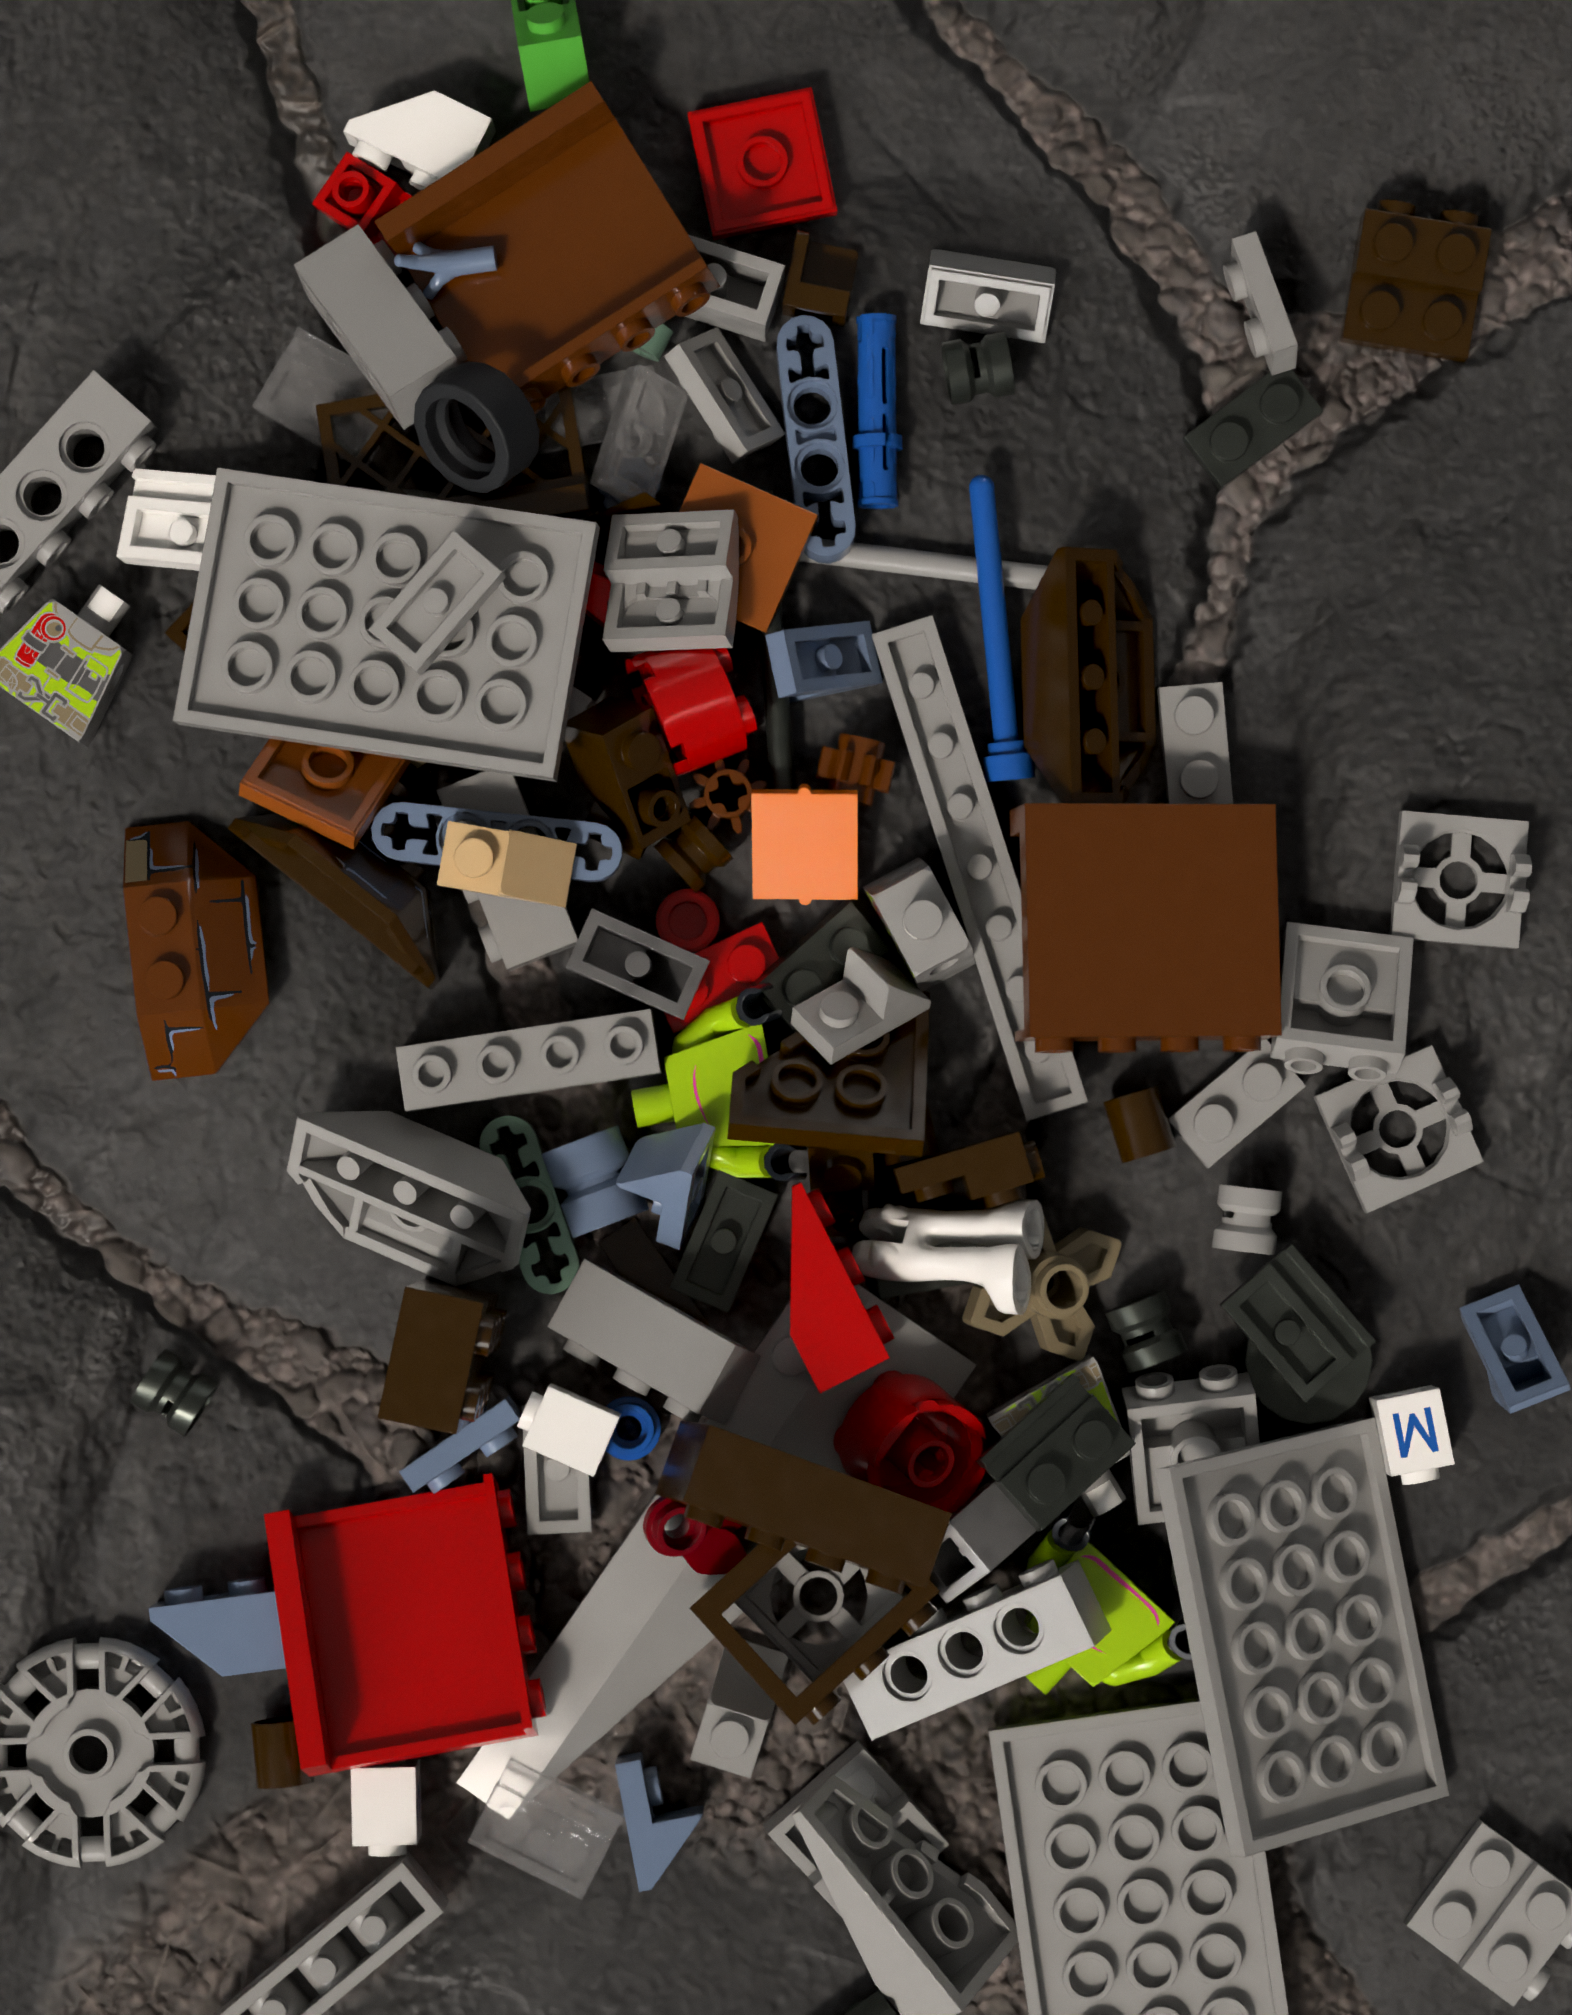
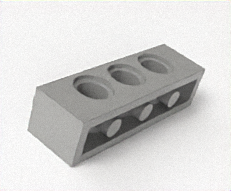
(48, 458)
(528, 1060)
(1067, 1621)
(345, 1945)

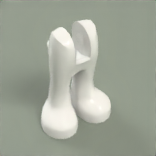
(906, 1239)

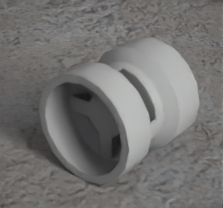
(1246, 1219)

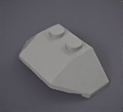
(411, 1193)

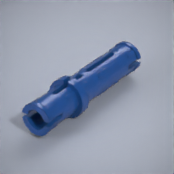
(877, 425)

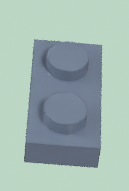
(441, 1463)

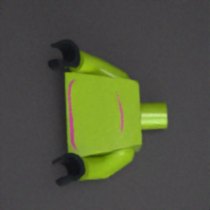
(701, 1085)
(1139, 1634)

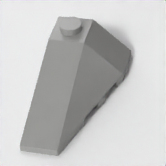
(912, 1918)

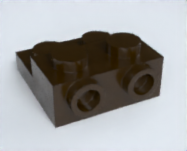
(1415, 281)
(986, 1168)

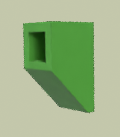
(549, 50)

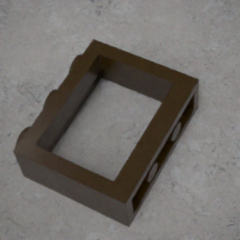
(859, 1659)

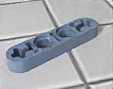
(822, 438)
(419, 818)

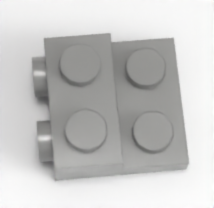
(1343, 1001)
(1184, 1423)
(1496, 1914)

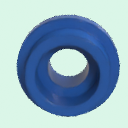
(650, 1433)

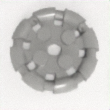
(129, 1744)

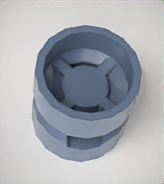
(589, 1176)

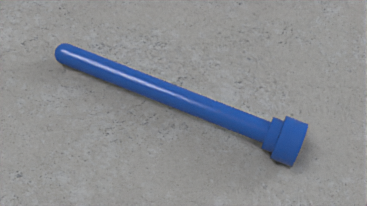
(1007, 754)

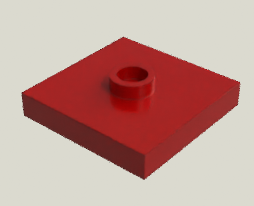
(762, 163)

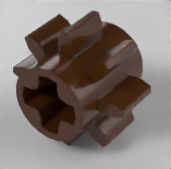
(856, 766)
(711, 787)

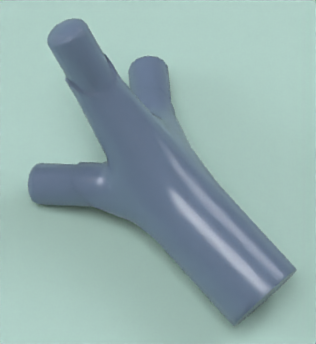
(447, 264)

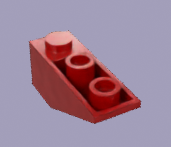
(826, 1314)

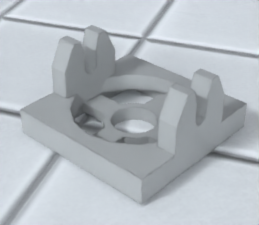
(1510, 842)
(1459, 1146)
(810, 1657)

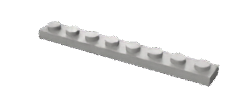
(971, 851)

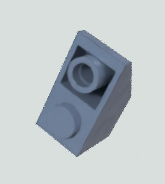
(225, 1630)

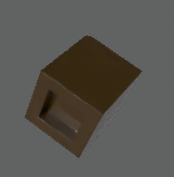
(819, 281)

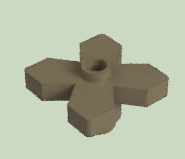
(1057, 1293)

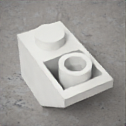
(420, 136)

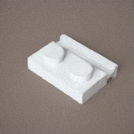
(166, 519)

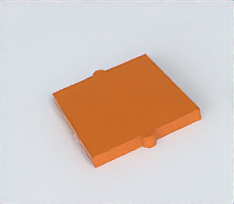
(804, 844)

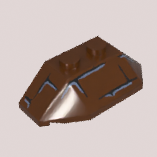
(192, 948)

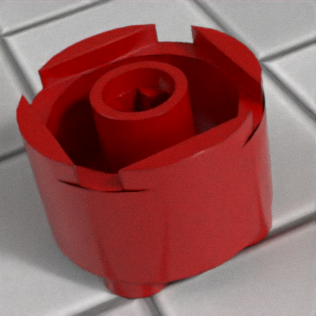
(693, 704)
(912, 1441)

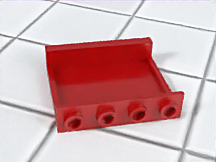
(404, 1627)

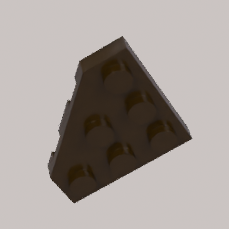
(856, 1104)

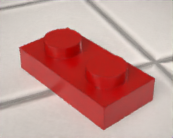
(731, 970)

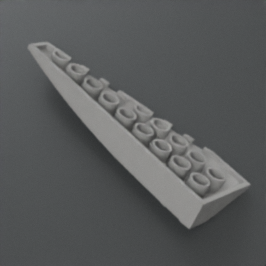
(637, 1614)

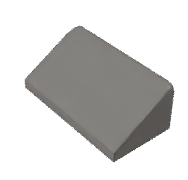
(988, 295)

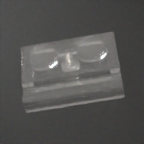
(312, 375)
(546, 1827)

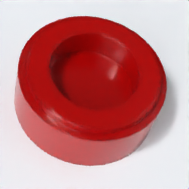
(688, 920)

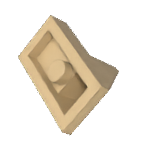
(507, 864)

